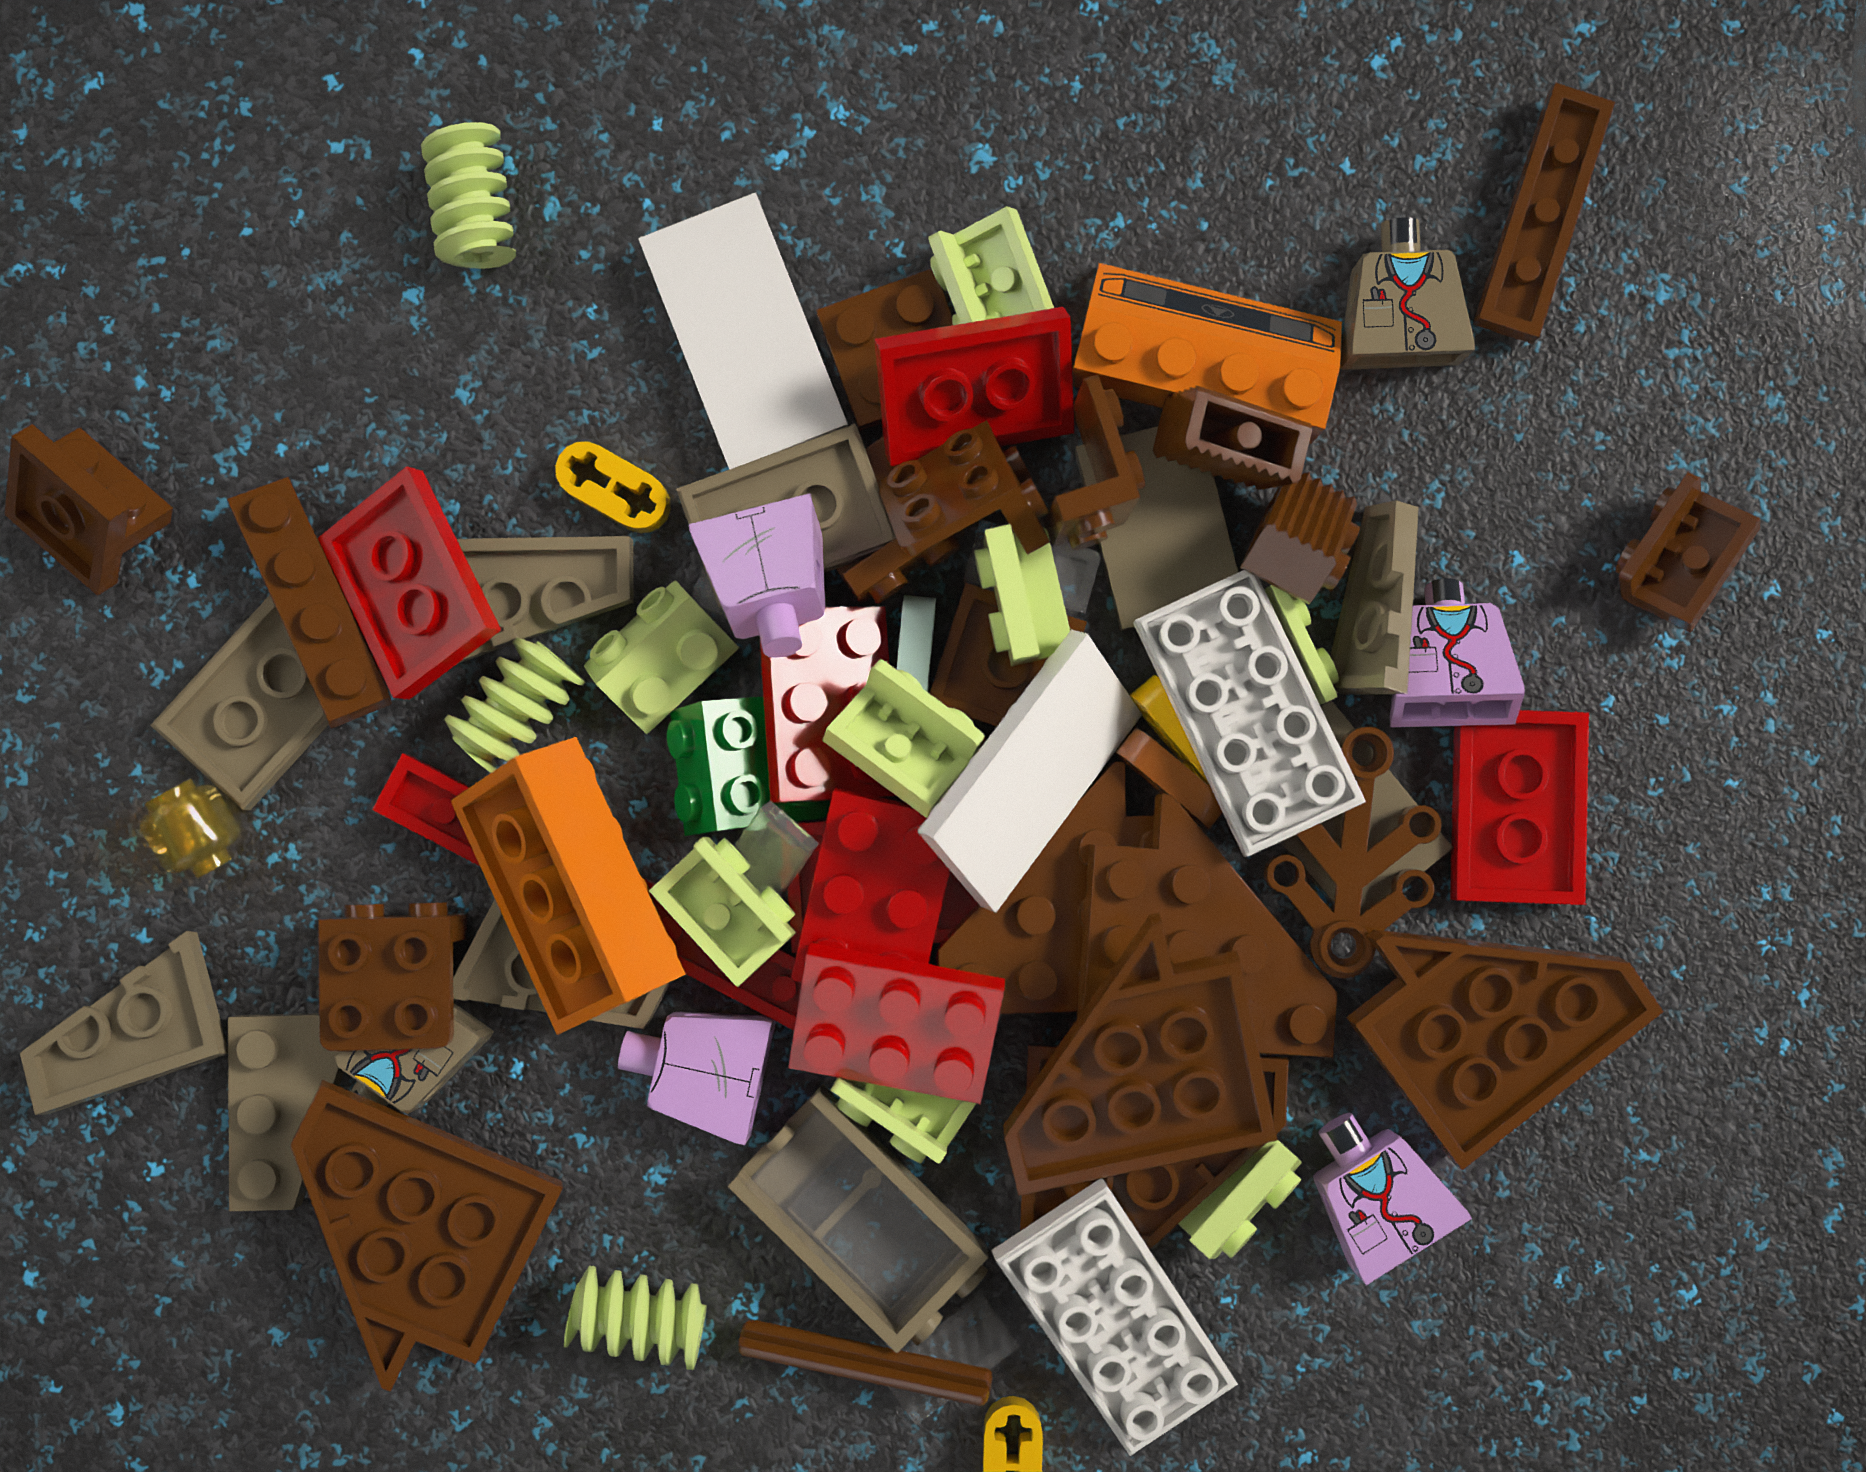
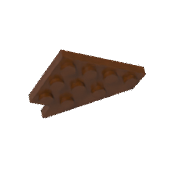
(1040, 925)
(1494, 1029)
(417, 1225)

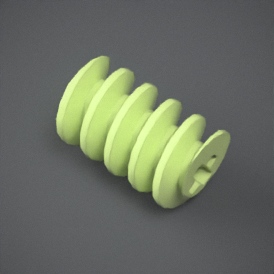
(462, 197)
(512, 703)
(636, 1317)

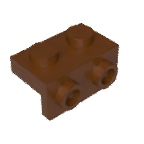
(1684, 553)

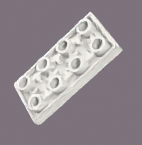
(743, 331)
(1248, 712)
(1031, 771)
(1114, 1316)

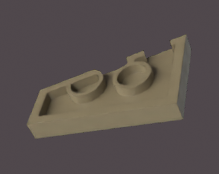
(548, 581)
(1377, 606)
(498, 975)
(139, 1031)
(271, 1082)

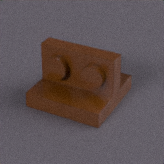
(80, 503)

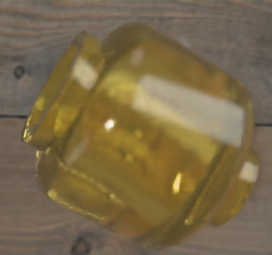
(190, 828)

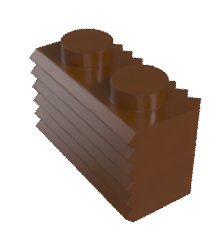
(1232, 438)
(1303, 538)

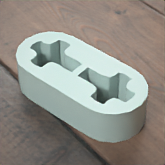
(917, 637)

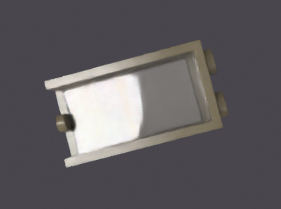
(861, 1221)

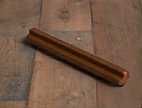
(865, 1362)

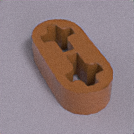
(1170, 777)

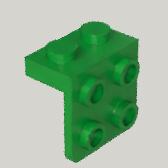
(725, 766)

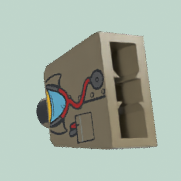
(1405, 305)
(413, 1075)

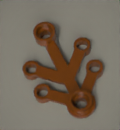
(1355, 867)

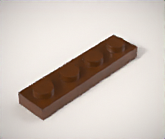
(1543, 213)
(309, 602)

